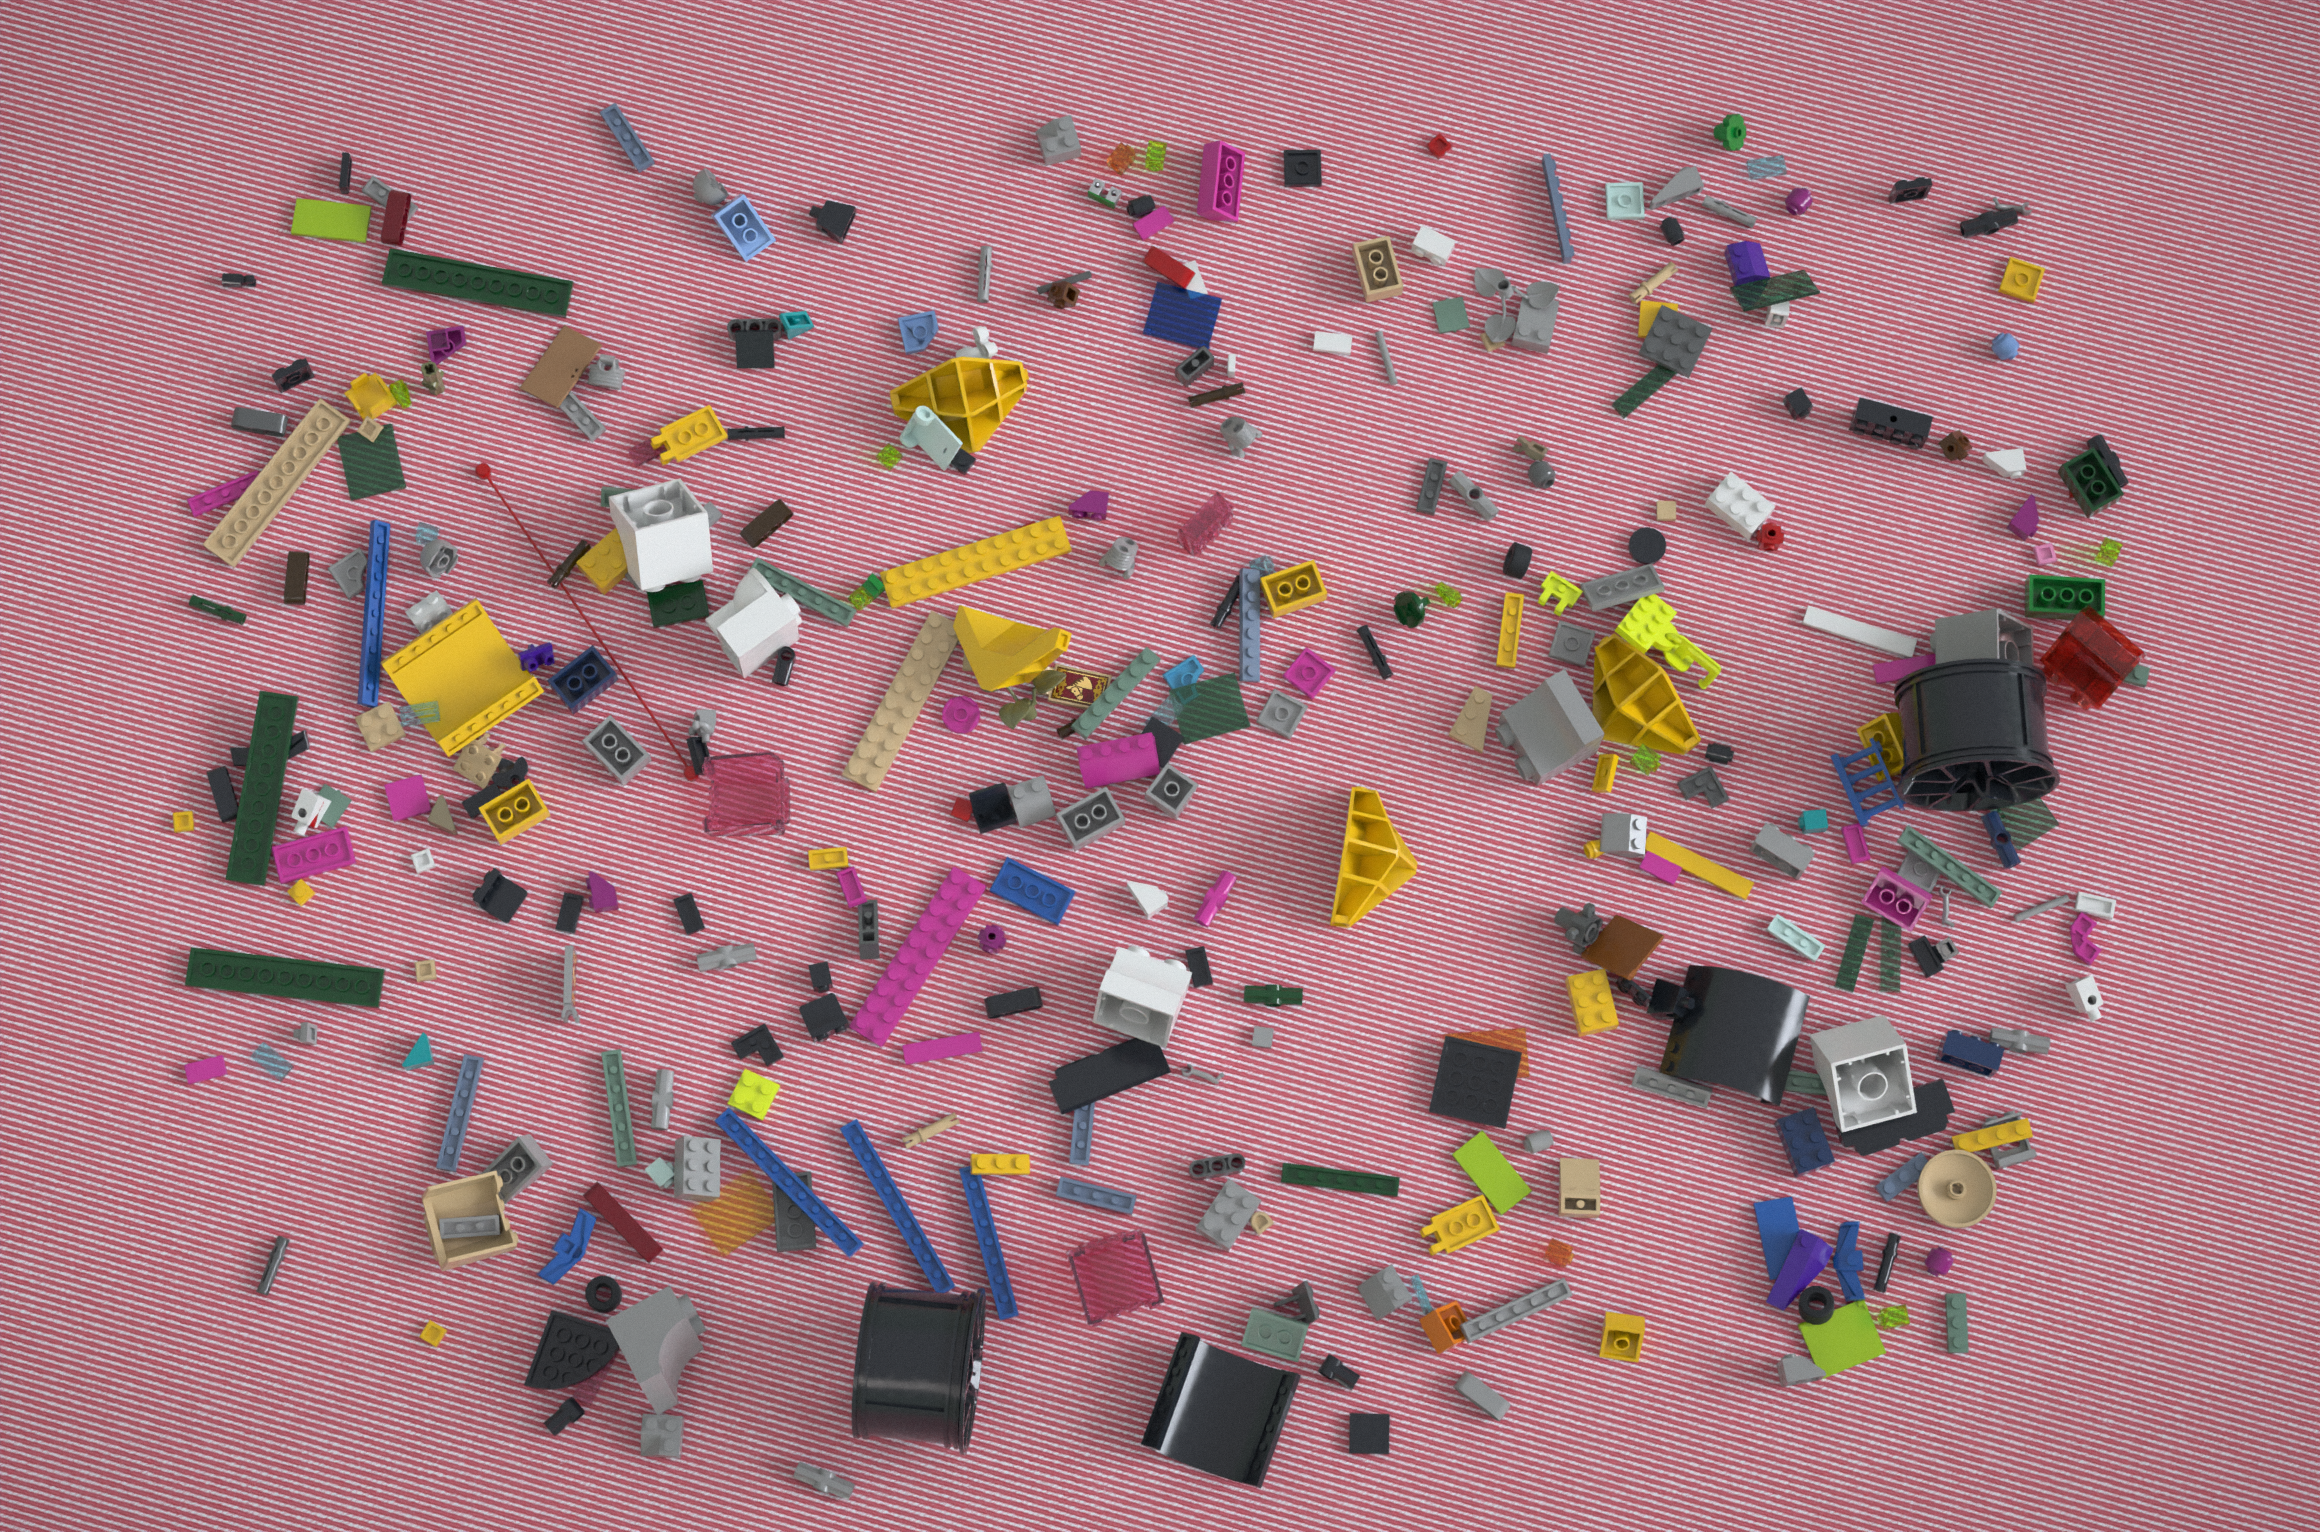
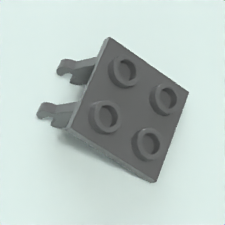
(1304, 1296)

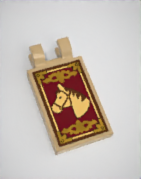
(1078, 688)

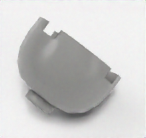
(708, 189)
(438, 557)

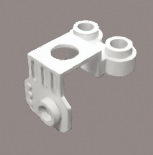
(984, 348)

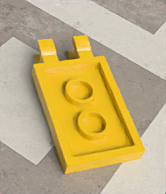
(689, 435)
(1461, 1226)

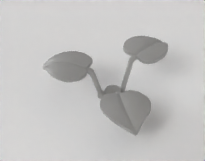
(1491, 280)

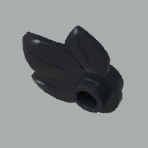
(510, 771)

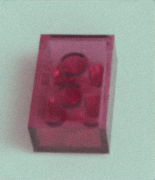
(1205, 524)

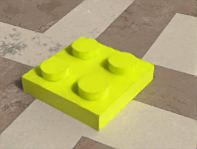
(753, 1094)

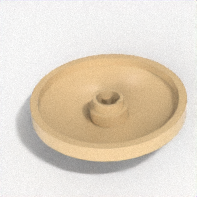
(1956, 1189)

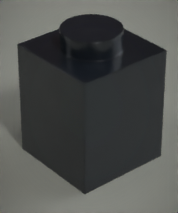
(1798, 404)
(820, 977)

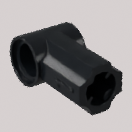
(783, 668)
(1335, 1370)
(568, 1413)

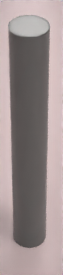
(1073, 279)

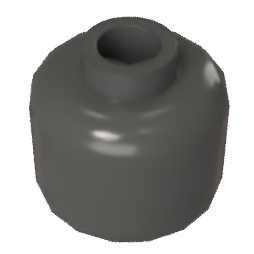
(1541, 474)

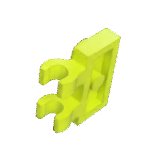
(1560, 589)

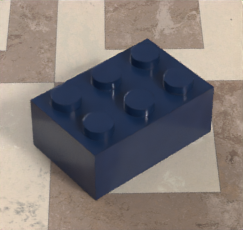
(582, 680)
(1970, 1053)
(1804, 1142)

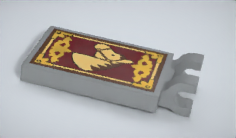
(569, 985)

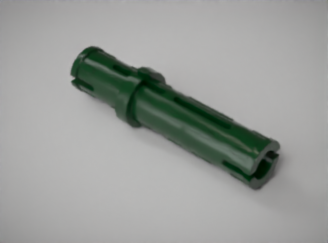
(237, 617)

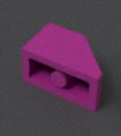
(2025, 520)

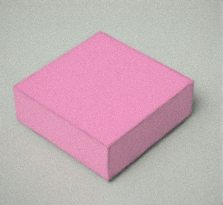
(2044, 554)

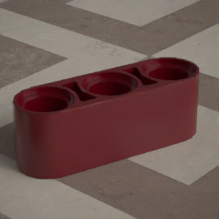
(395, 218)

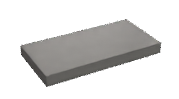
(1622, 587)

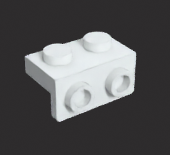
(429, 612)

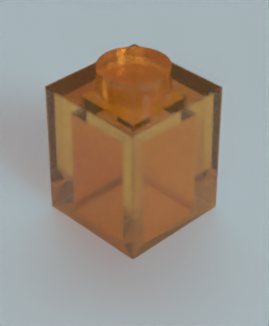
(1121, 158)
(1559, 1253)

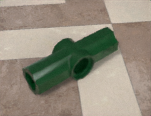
(1273, 995)

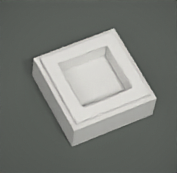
(1231, 365)
(423, 861)

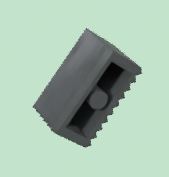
(1194, 366)

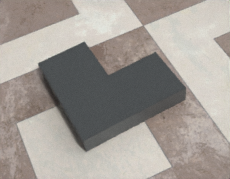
(1705, 782)

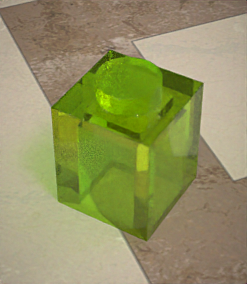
(1155, 155)
(2108, 552)
(1646, 760)
(1893, 1317)

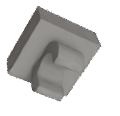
(307, 1033)

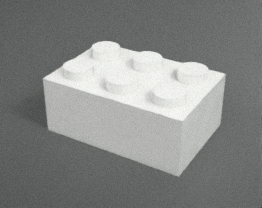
(1739, 505)

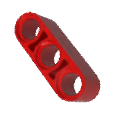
(1168, 267)

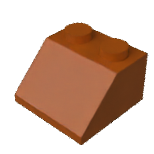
(1443, 1326)

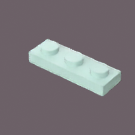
(1795, 938)

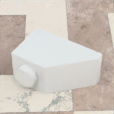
(1777, 315)
(2006, 462)
(1148, 897)

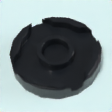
(1647, 546)

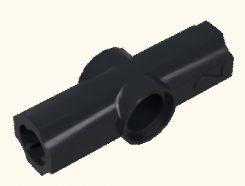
(1988, 223)
(2109, 458)

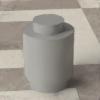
(1538, 1141)

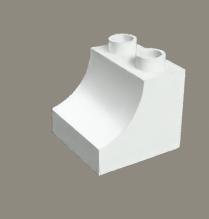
(662, 534)
(1142, 995)
(1864, 1072)

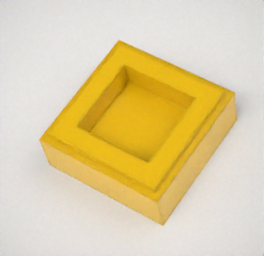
(183, 821)
(433, 1333)

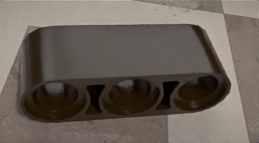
(766, 523)
(296, 578)

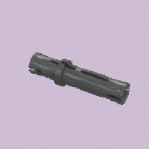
(271, 1269)

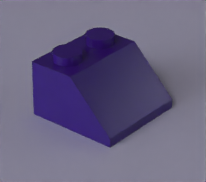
(1746, 262)

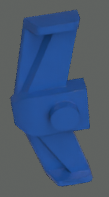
(569, 1248)
(1848, 1261)

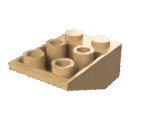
(1579, 1188)

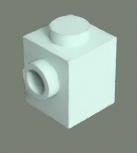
(661, 1173)

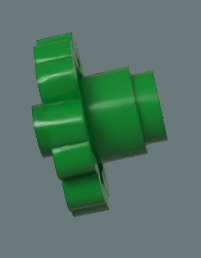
(1731, 132)

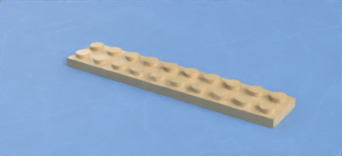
(276, 483)
(902, 703)

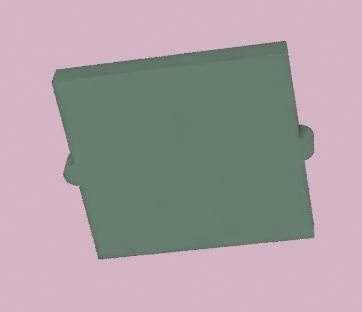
(1451, 315)
(337, 806)

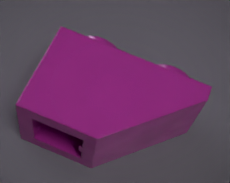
(1090, 505)
(603, 894)

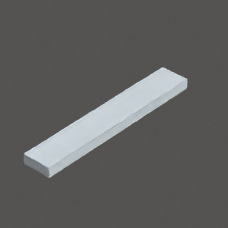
(1859, 632)

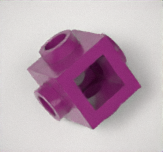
(995, 945)

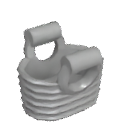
(607, 379)
(1238, 435)
(1121, 556)

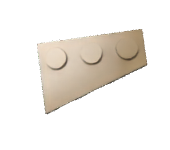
(1473, 720)

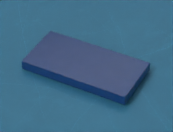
(1032, 891)
(1777, 1231)

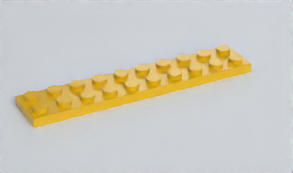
(975, 562)

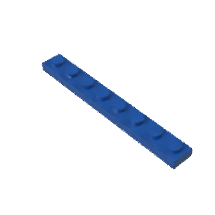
(989, 1244)

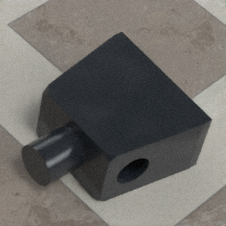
(834, 219)
(1669, 1001)

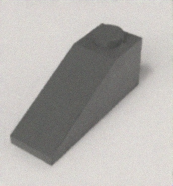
(868, 930)

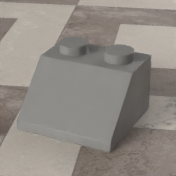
(1031, 801)
(1623, 834)
(1384, 1292)
(1797, 1370)

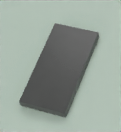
(792, 1225)

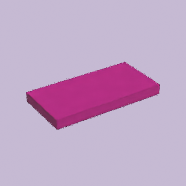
(313, 855)

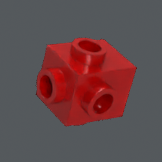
(1765, 537)

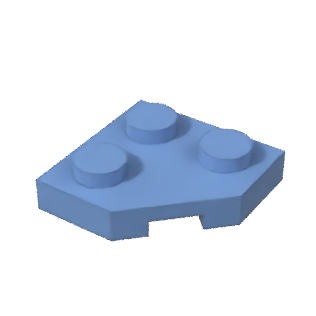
(918, 331)

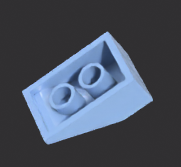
(743, 227)

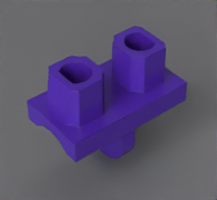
(536, 656)

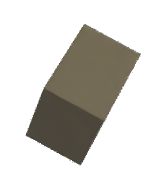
(441, 817)

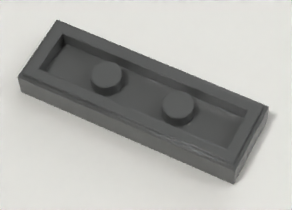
(1431, 486)

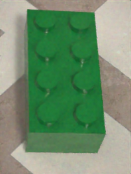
(2062, 596)

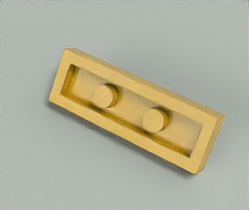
(1000, 1164)

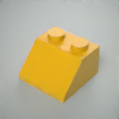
(1622, 1336)

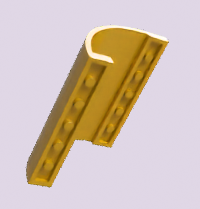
(467, 672)

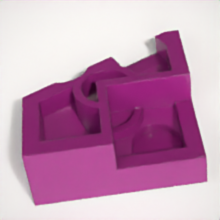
(445, 342)

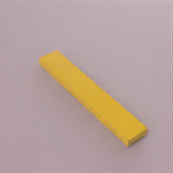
(1699, 866)

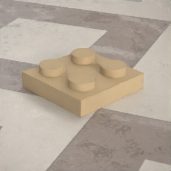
(380, 726)

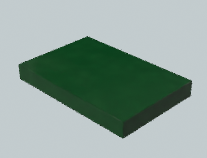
(678, 604)

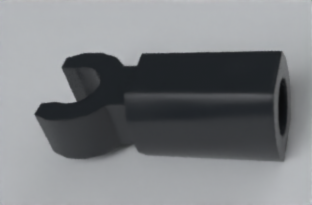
(238, 280)

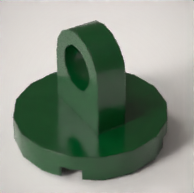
(1410, 608)

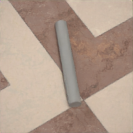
(1386, 358)
(2041, 908)

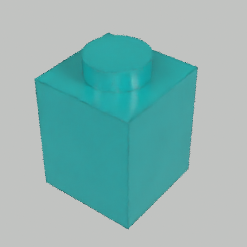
(1813, 821)

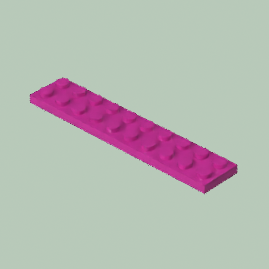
(917, 957)

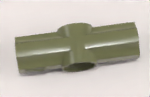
(432, 378)

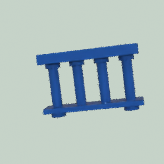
(1848, 780)

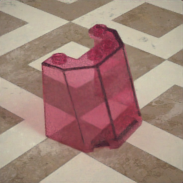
(747, 795)
(1114, 1276)

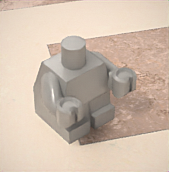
(704, 724)

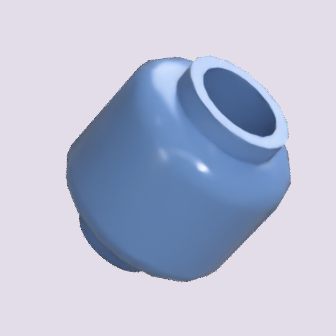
(2005, 346)

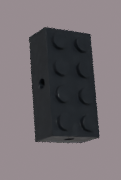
(1890, 423)

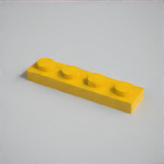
(1510, 630)
(1993, 1136)

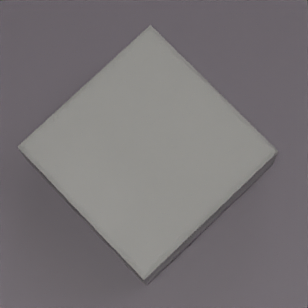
(1262, 1037)

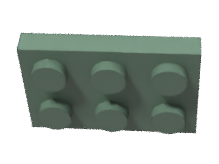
(1275, 1334)

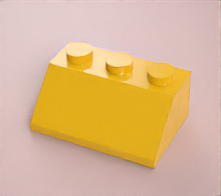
(1888, 732)

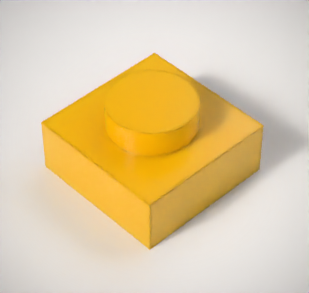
(301, 892)

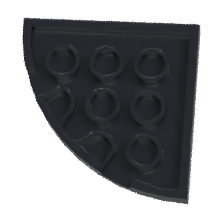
(570, 1352)

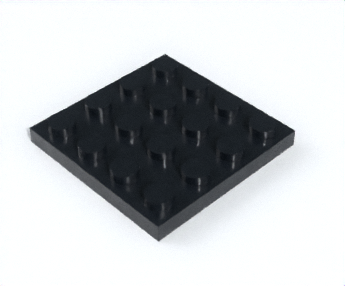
(1475, 1082)

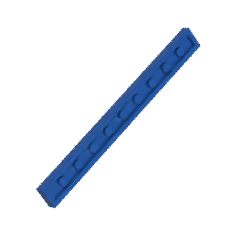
(373, 614)
(789, 1183)
(897, 1207)

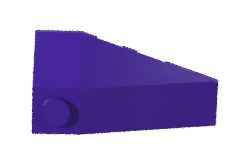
(1802, 1264)

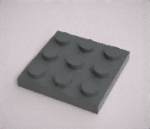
(1675, 341)

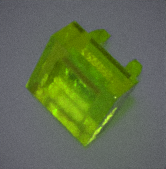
(889, 456)

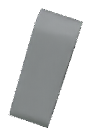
(1482, 1396)

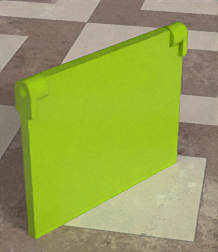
(1843, 1340)

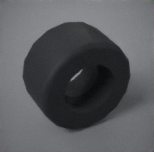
(1517, 560)
(594, 1285)
(1812, 1316)

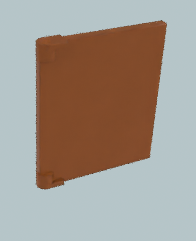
(1622, 947)

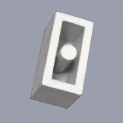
(1433, 246)

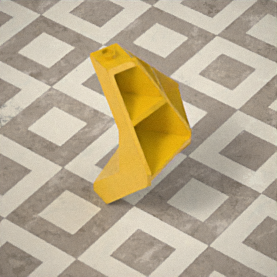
(966, 395)
(1005, 650)
(1638, 701)
(1372, 859)

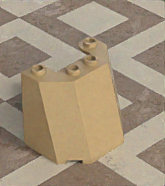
(466, 1198)

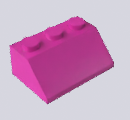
(1896, 899)

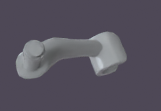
(2018, 208)
(1945, 906)
(1202, 1074)

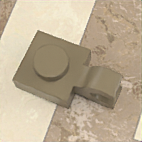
(1532, 449)

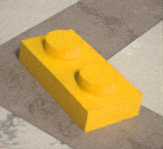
(1605, 773)
(828, 858)

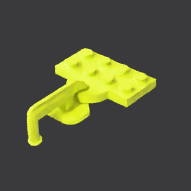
(1650, 625)

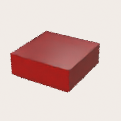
(1438, 146)
(962, 810)

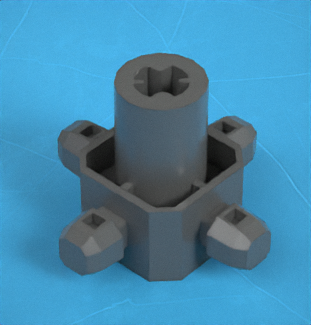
(1580, 927)

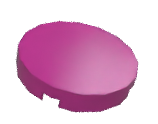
(961, 714)

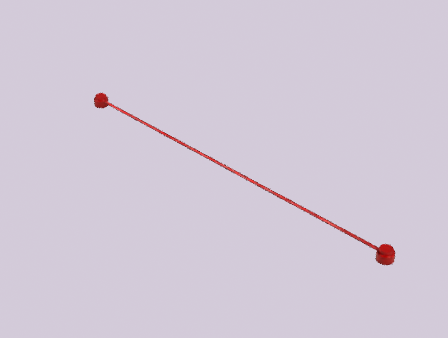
(484, 472)

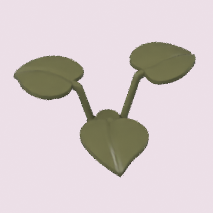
(1024, 709)

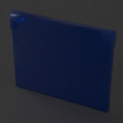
(1182, 316)

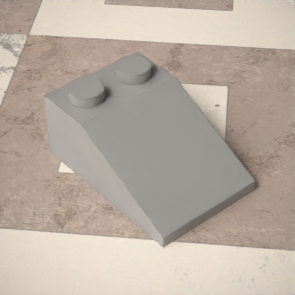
(1535, 326)
(519, 1166)

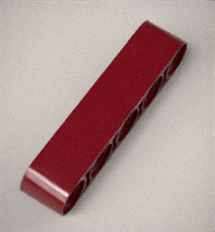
(623, 1222)

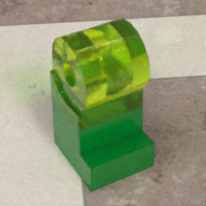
(867, 592)

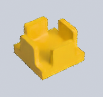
(370, 396)

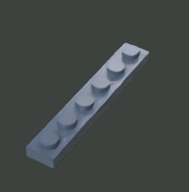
(1556, 203)
(1249, 625)
(460, 1113)

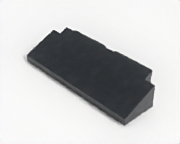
(1107, 1073)
(1931, 1106)

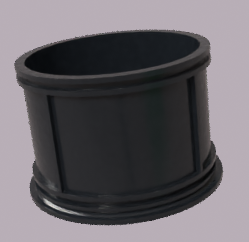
(1974, 735)
(918, 1365)

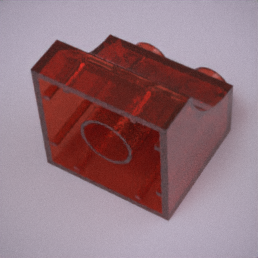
(2091, 659)

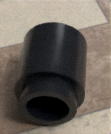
(1140, 206)
(1672, 231)
(1719, 753)

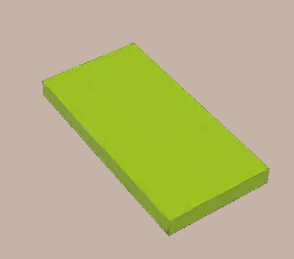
(331, 220)
(1491, 1173)

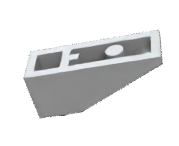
(1682, 185)

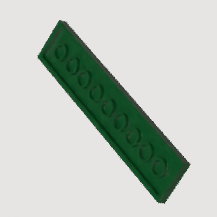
(477, 283)
(262, 788)
(285, 977)

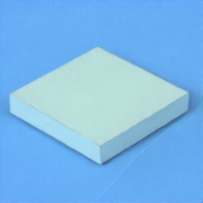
(1624, 201)

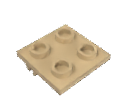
(478, 761)

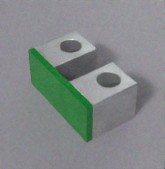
(1095, 194)

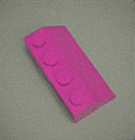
(1220, 182)
(1118, 760)

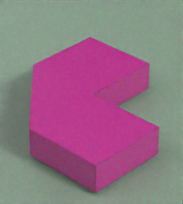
(2081, 945)

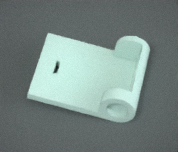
(932, 436)

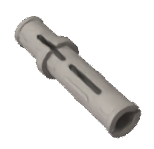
(1729, 211)
(984, 272)

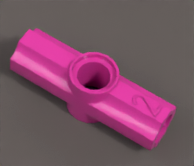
(1215, 898)

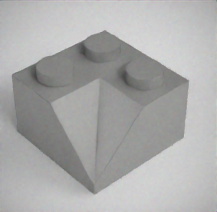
(1058, 141)
(1171, 791)
(662, 1436)

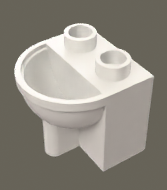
(755, 623)

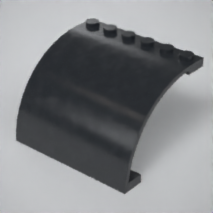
(1736, 1032)
(1220, 1412)

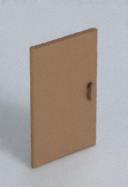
(558, 367)

